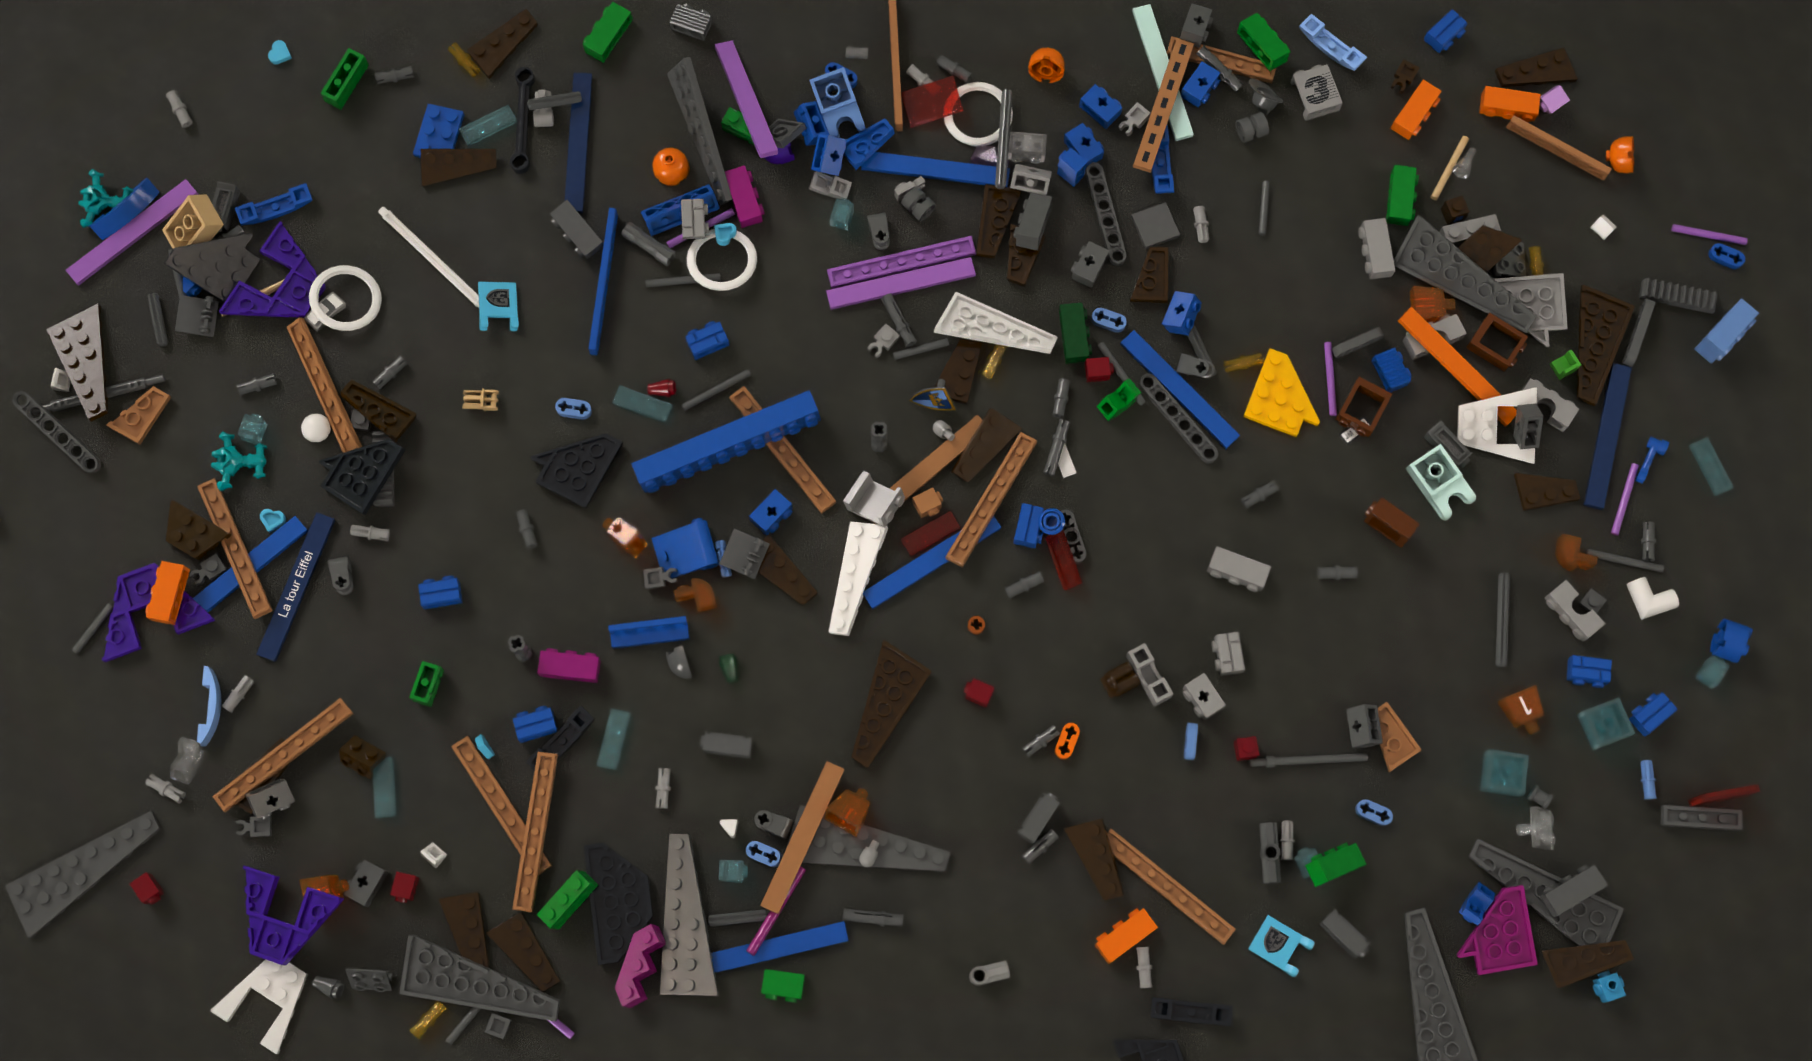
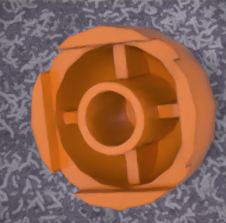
(1046, 64)
(1622, 155)
(670, 166)

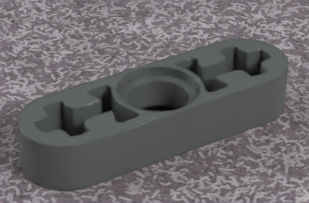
(1358, 342)
(1080, 548)

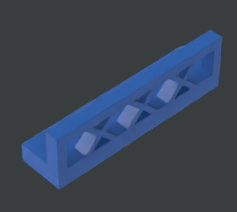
(667, 218)
(649, 632)

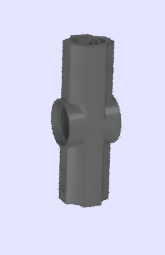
(1270, 866)

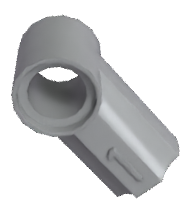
(543, 117)
(991, 973)

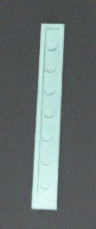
(1158, 61)

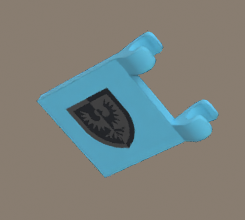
(497, 301)
(1277, 943)

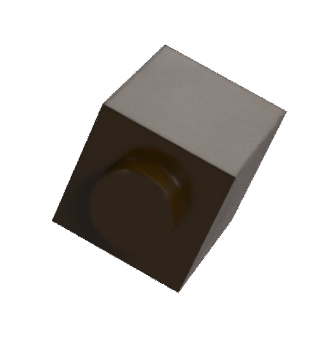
(1455, 210)

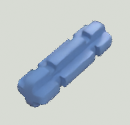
(720, 547)

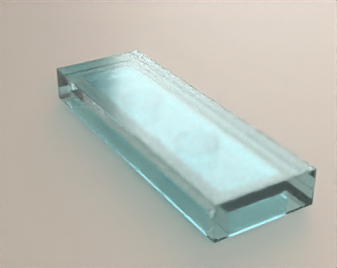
(487, 125)
(642, 404)
(1711, 466)
(613, 739)
(384, 789)

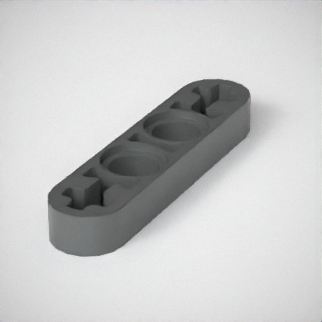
(1638, 332)

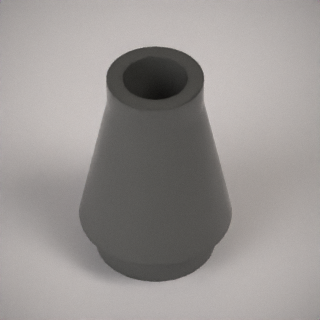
(331, 987)

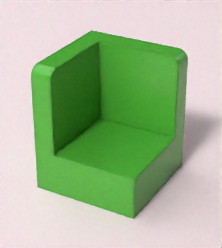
(1565, 365)

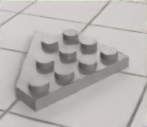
(1545, 298)

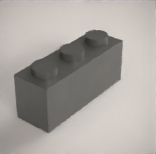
(1033, 221)
(576, 230)
(1573, 890)

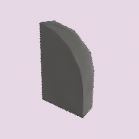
(678, 662)

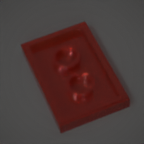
(1724, 795)

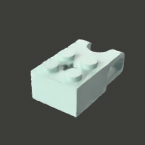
(1445, 484)

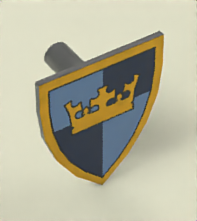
(934, 398)

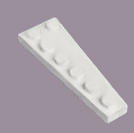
(859, 558)

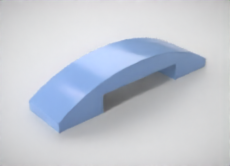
(1331, 45)
(207, 730)

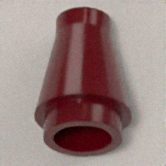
(662, 388)

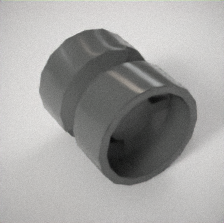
(1252, 127)
(916, 202)

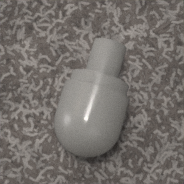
(943, 430)
(869, 854)

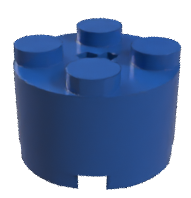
(1731, 640)

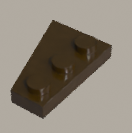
(1153, 278)

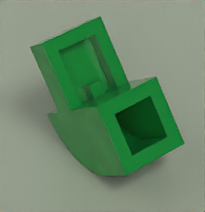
(1119, 400)

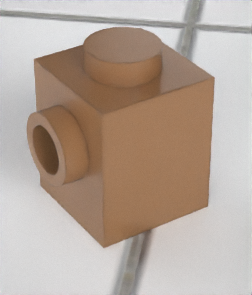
(928, 503)

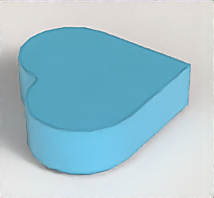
(279, 52)
(724, 233)
(272, 520)
(484, 746)

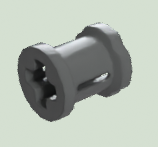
(1540, 797)

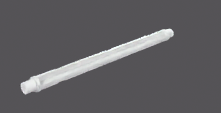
(430, 255)

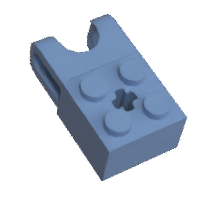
(840, 106)

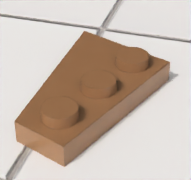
(141, 416)
(1397, 741)

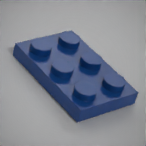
(438, 129)

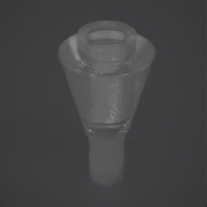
(1463, 167)

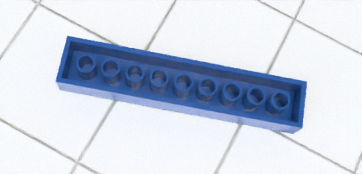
(726, 442)

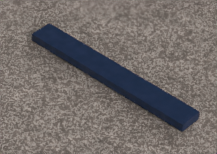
(578, 142)
(1607, 436)

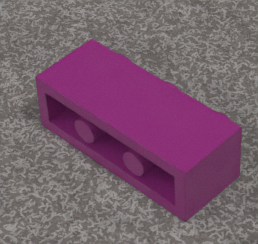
(744, 196)
(569, 665)

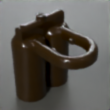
(1120, 680)

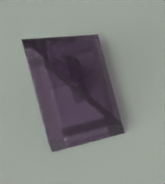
(985, 156)

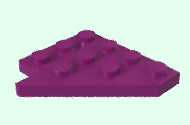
(1503, 936)

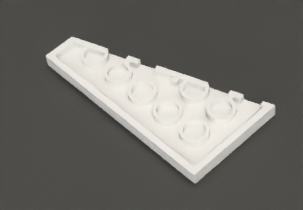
(979, 322)

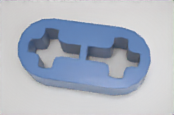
(1110, 316)
(574, 404)
(1190, 741)
(1376, 808)
(766, 850)

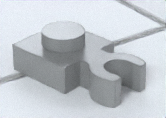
(1135, 117)
(903, 188)
(885, 339)

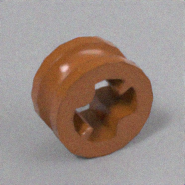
(980, 621)

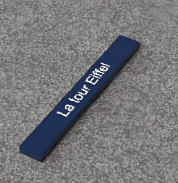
(295, 587)

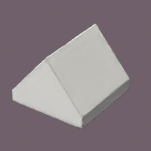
(1603, 227)
(60, 381)
(730, 826)
(433, 854)

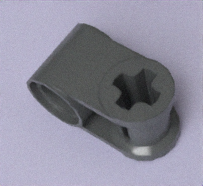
(879, 229)
(1193, 366)
(341, 572)
(777, 825)

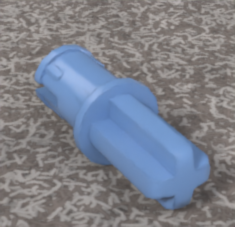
(1648, 780)

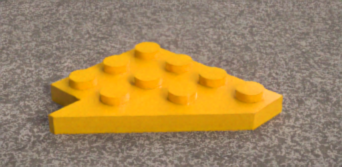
(1280, 397)

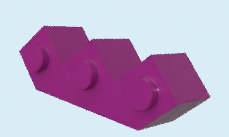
(638, 965)

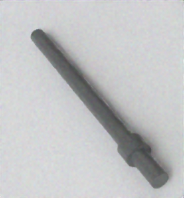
(1270, 761)

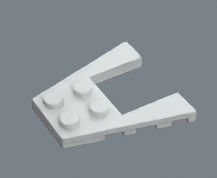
(1479, 424)
(277, 983)

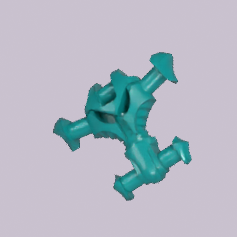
(96, 198)
(231, 460)

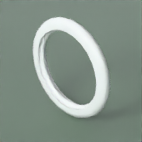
(956, 133)
(722, 286)
(345, 326)

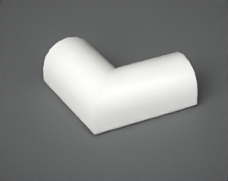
(1650, 604)

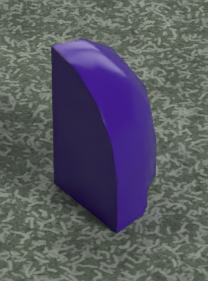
(784, 155)

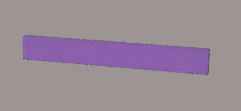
(746, 99)
(130, 233)
(901, 262)
(901, 283)

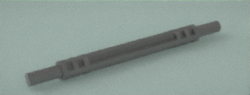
(129, 386)

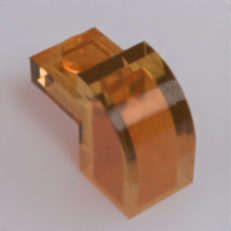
(1568, 554)
(700, 591)

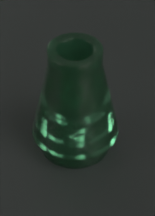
(729, 667)

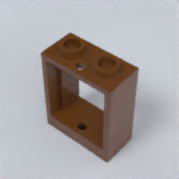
(1489, 355)
(1372, 391)
(1390, 521)

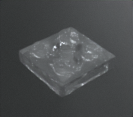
(1539, 828)

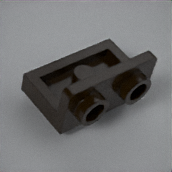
(361, 756)

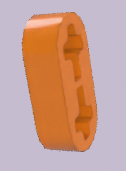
(1071, 743)

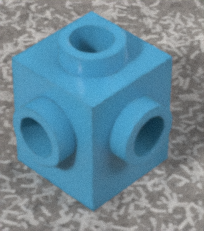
(1609, 986)

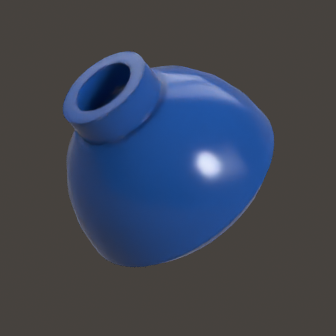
(1051, 521)

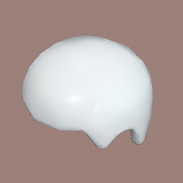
(315, 427)

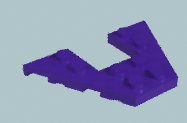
(292, 295)
(133, 595)
(275, 938)

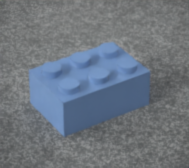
(1727, 331)

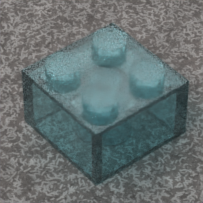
(1606, 724)
(1504, 773)

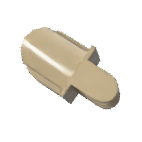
(478, 398)

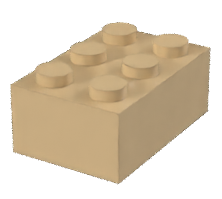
(193, 222)

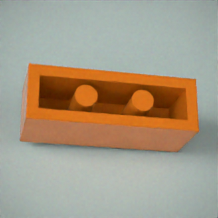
(1509, 102)
(1416, 110)
(167, 592)
(1125, 935)

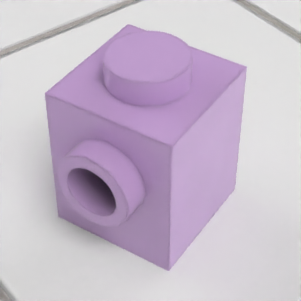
(1553, 99)

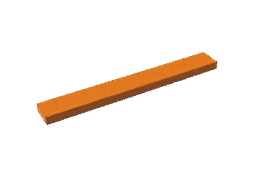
(1453, 361)

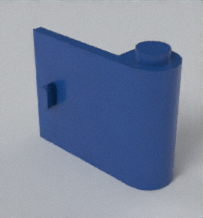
(687, 549)

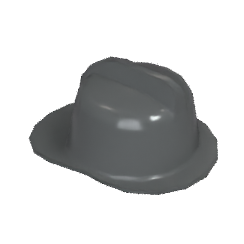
(1264, 97)

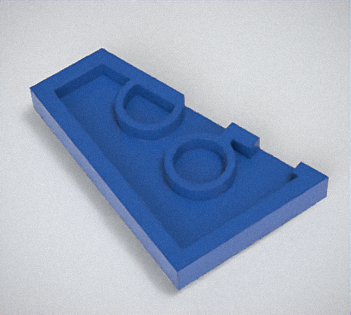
(867, 142)

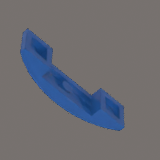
(1162, 168)
(274, 207)
(126, 210)

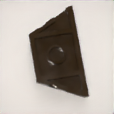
(1488, 246)
(192, 532)

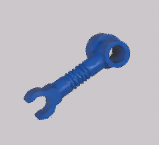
(1656, 446)

